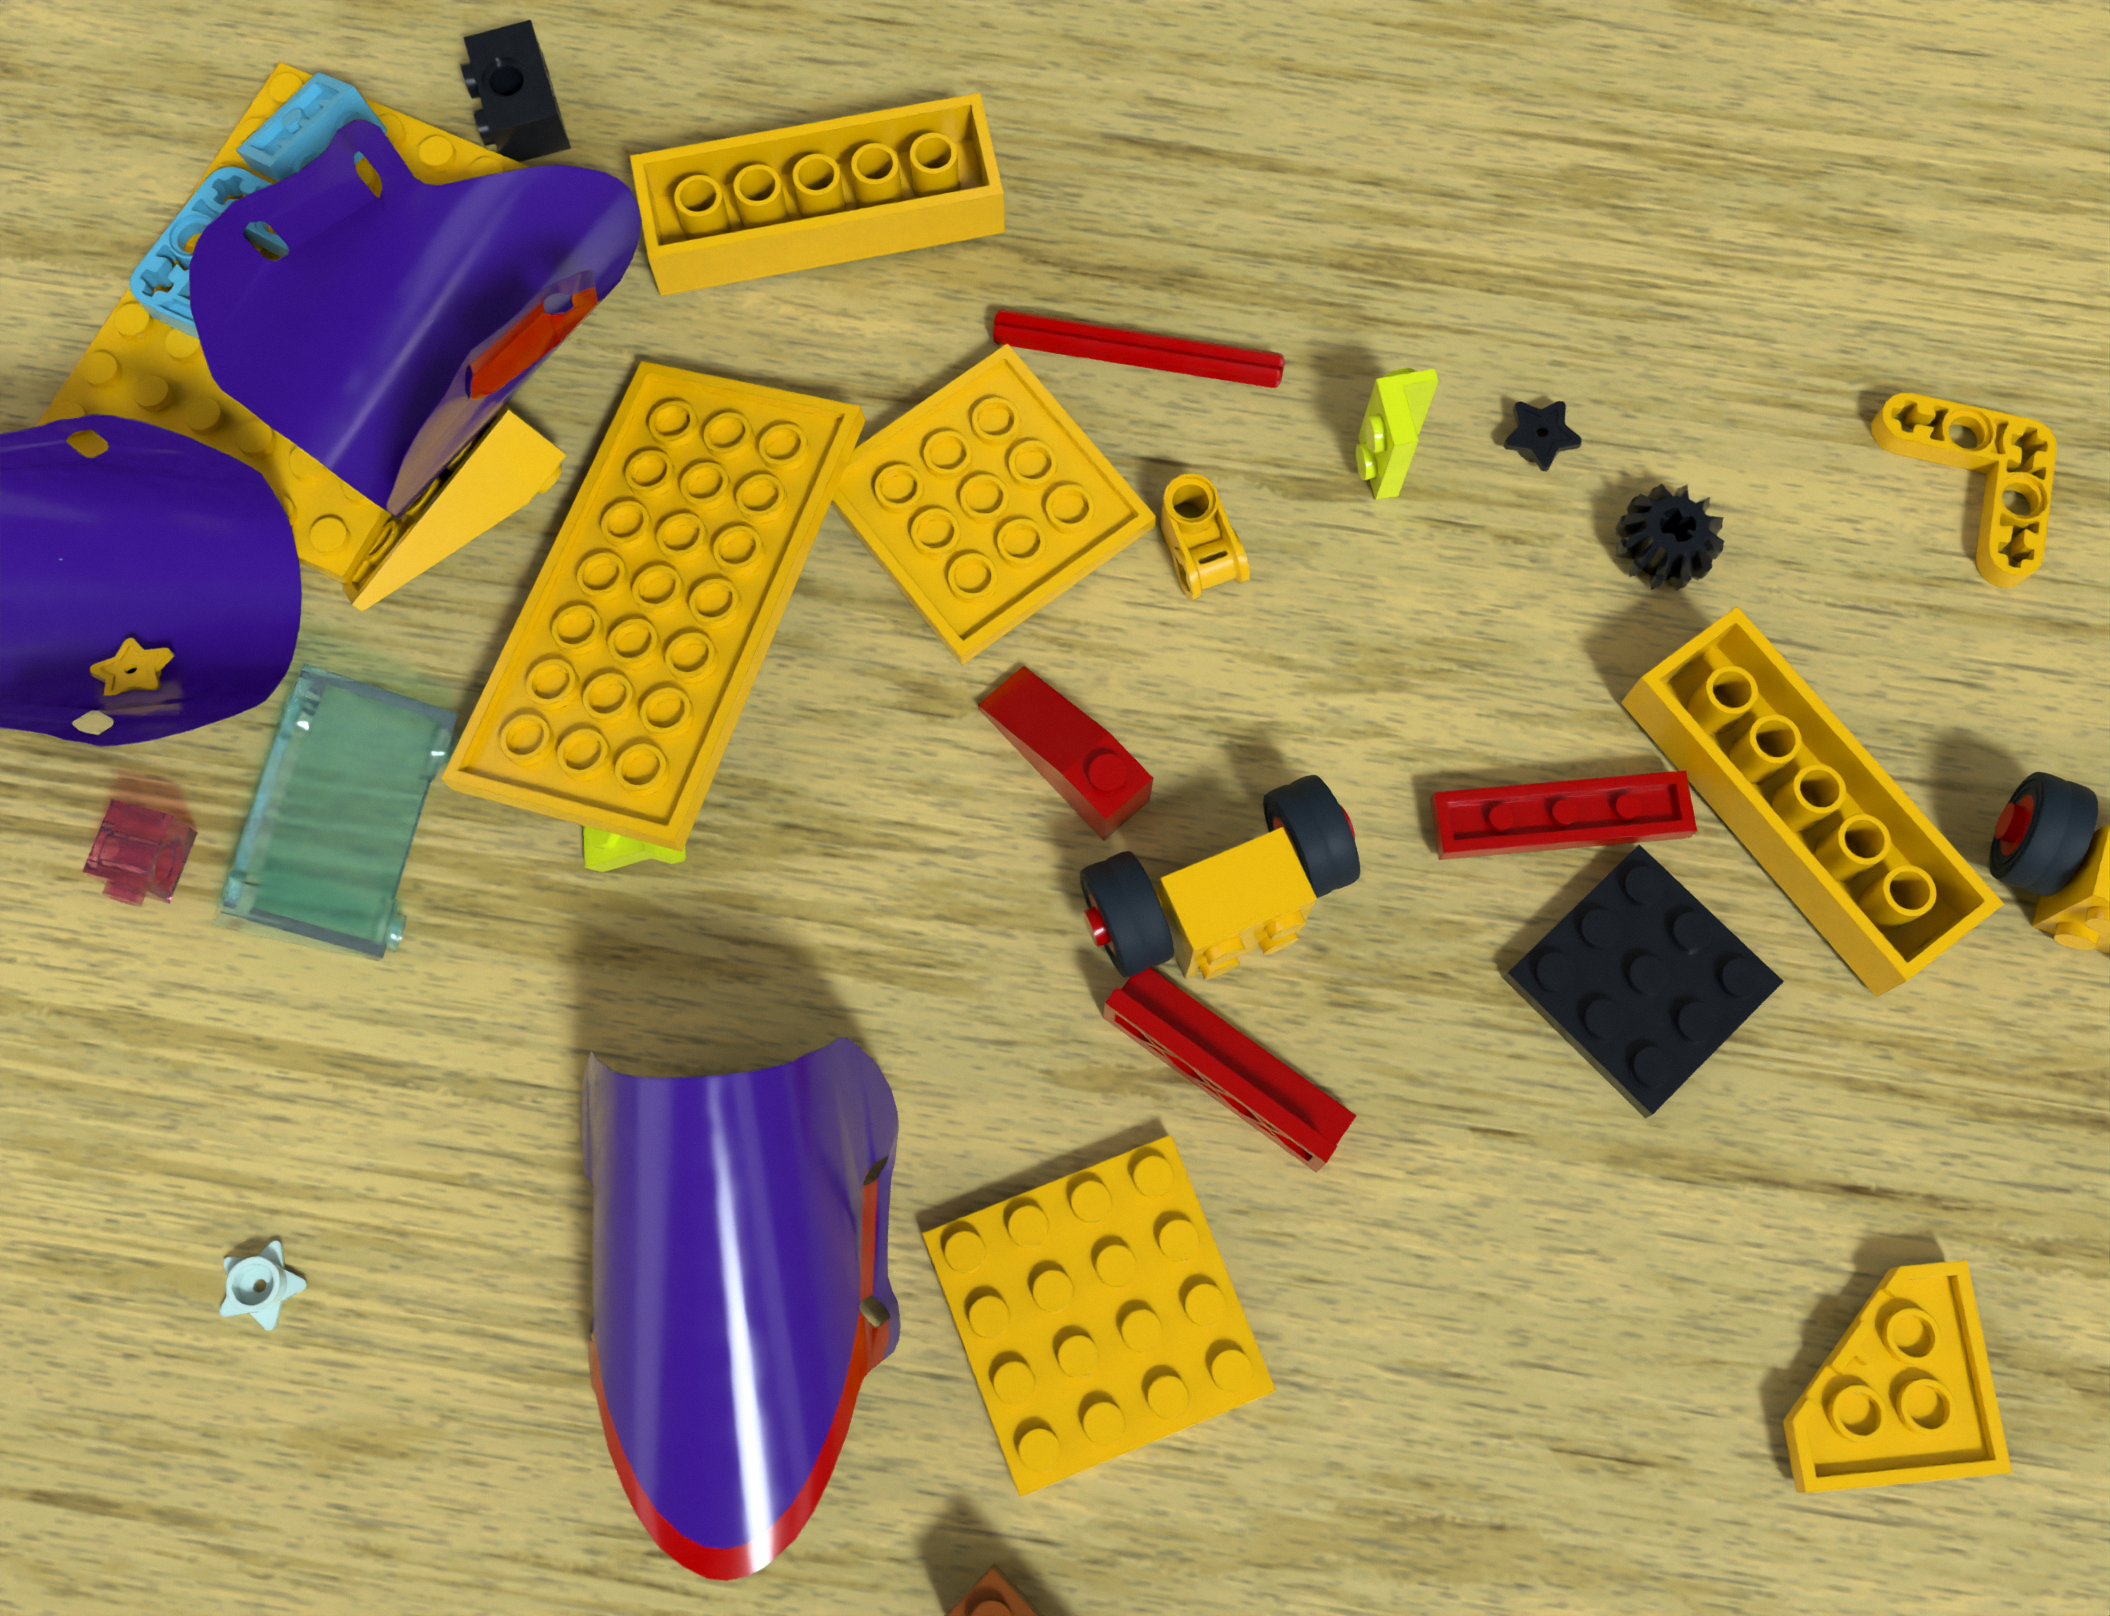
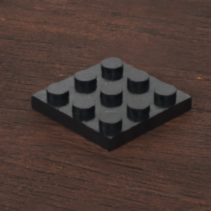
(1643, 981)

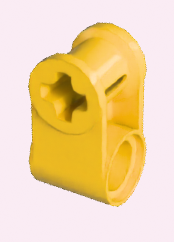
(1204, 547)

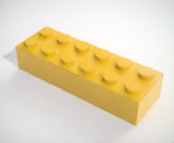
(818, 194)
(1810, 803)

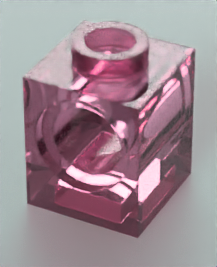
(139, 853)

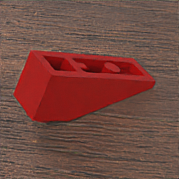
(1069, 751)

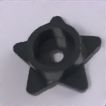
(1536, 448)

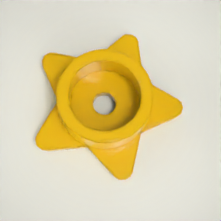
(130, 656)

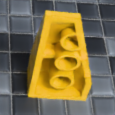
(474, 493)

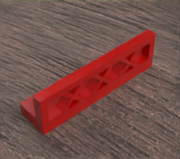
(1229, 1067)

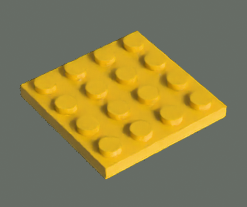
(987, 503)
(1097, 1314)

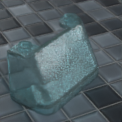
(335, 816)

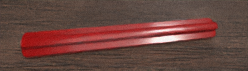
(1138, 348)

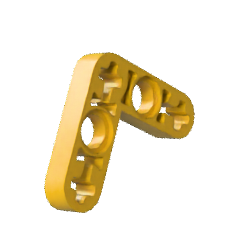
(1992, 456)

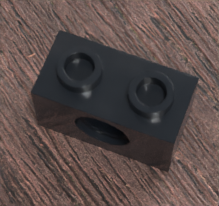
(515, 93)

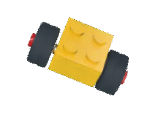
(2051, 850)
(1231, 900)

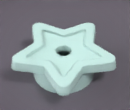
(241, 1282)

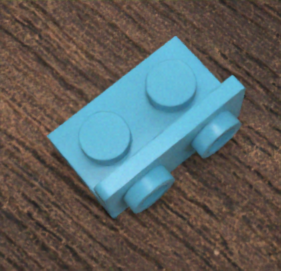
(305, 127)

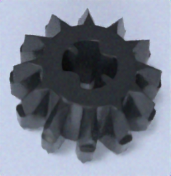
(1669, 537)

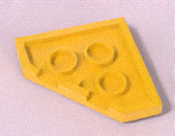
(1902, 1391)

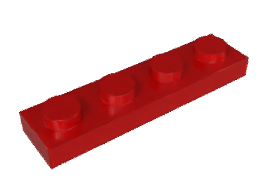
(1562, 815)

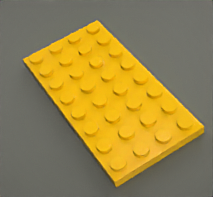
(657, 605)

